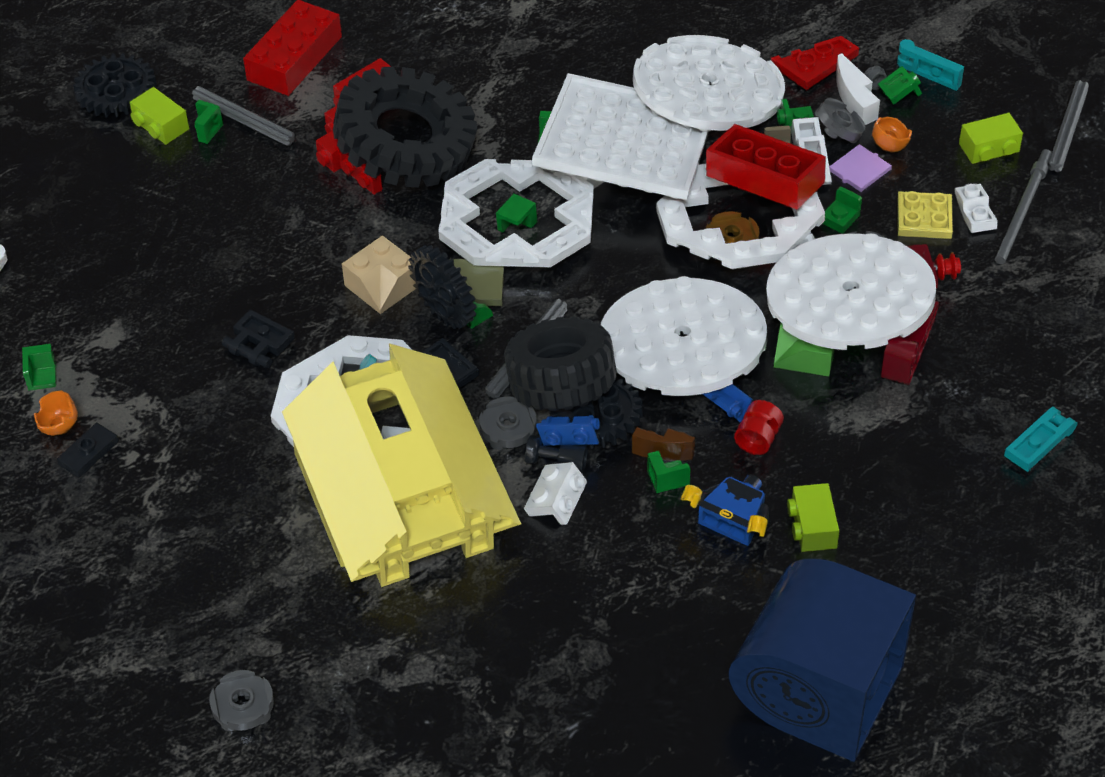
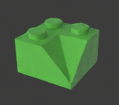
(802, 356)

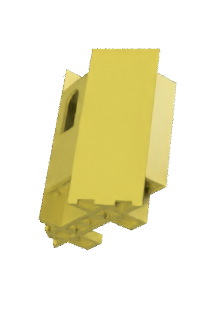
(404, 492)

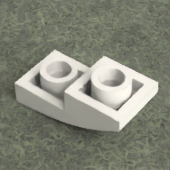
(975, 208)

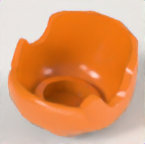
(890, 134)
(56, 413)

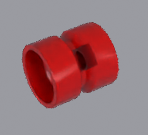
(758, 427)

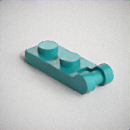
(930, 65)
(1039, 439)

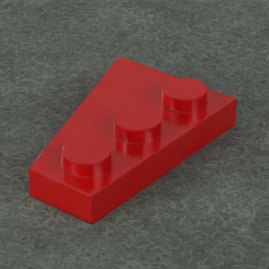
(815, 64)

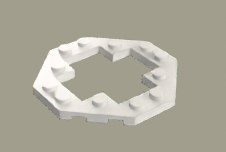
(710, 241)
(514, 250)
(348, 351)

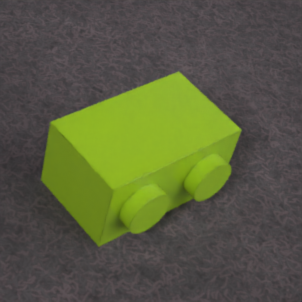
(159, 115)
(990, 138)
(814, 517)

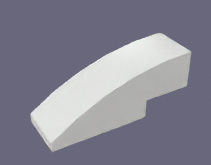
(856, 90)
(807, 135)

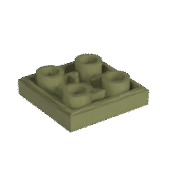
(484, 280)

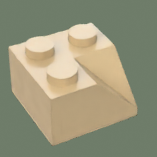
(379, 274)

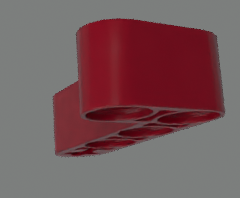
(904, 353)

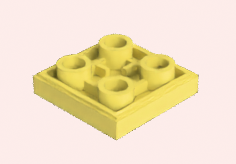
(925, 215)

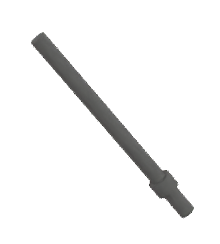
(1037, 173)

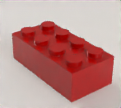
(292, 47)
(766, 166)

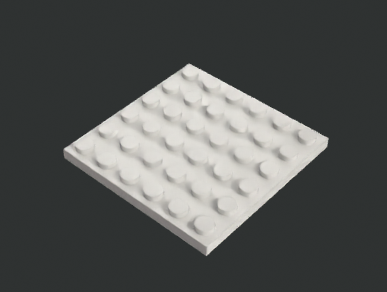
(616, 138)

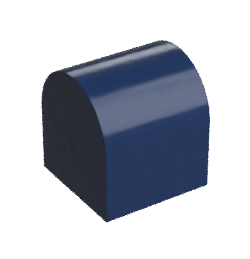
(824, 654)

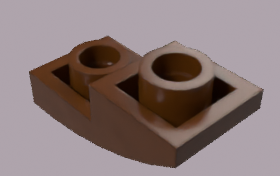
(672, 445)

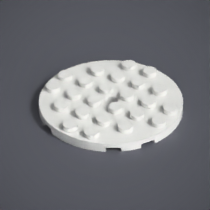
(677, 77)
(890, 296)
(721, 343)

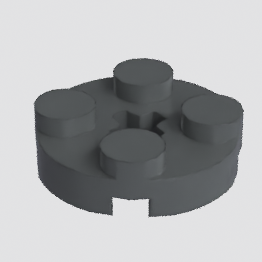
(840, 121)
(507, 436)
(244, 716)

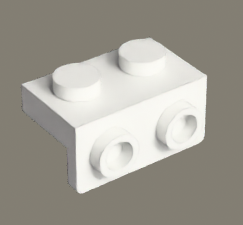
(556, 492)

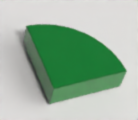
(482, 312)

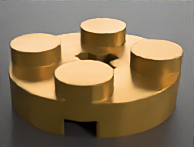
(736, 224)

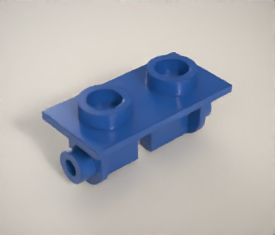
(731, 400)
(561, 432)

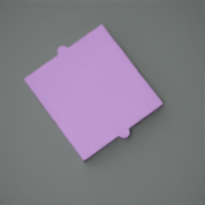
(860, 168)

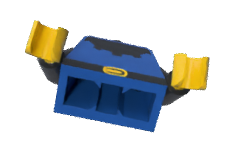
(732, 508)

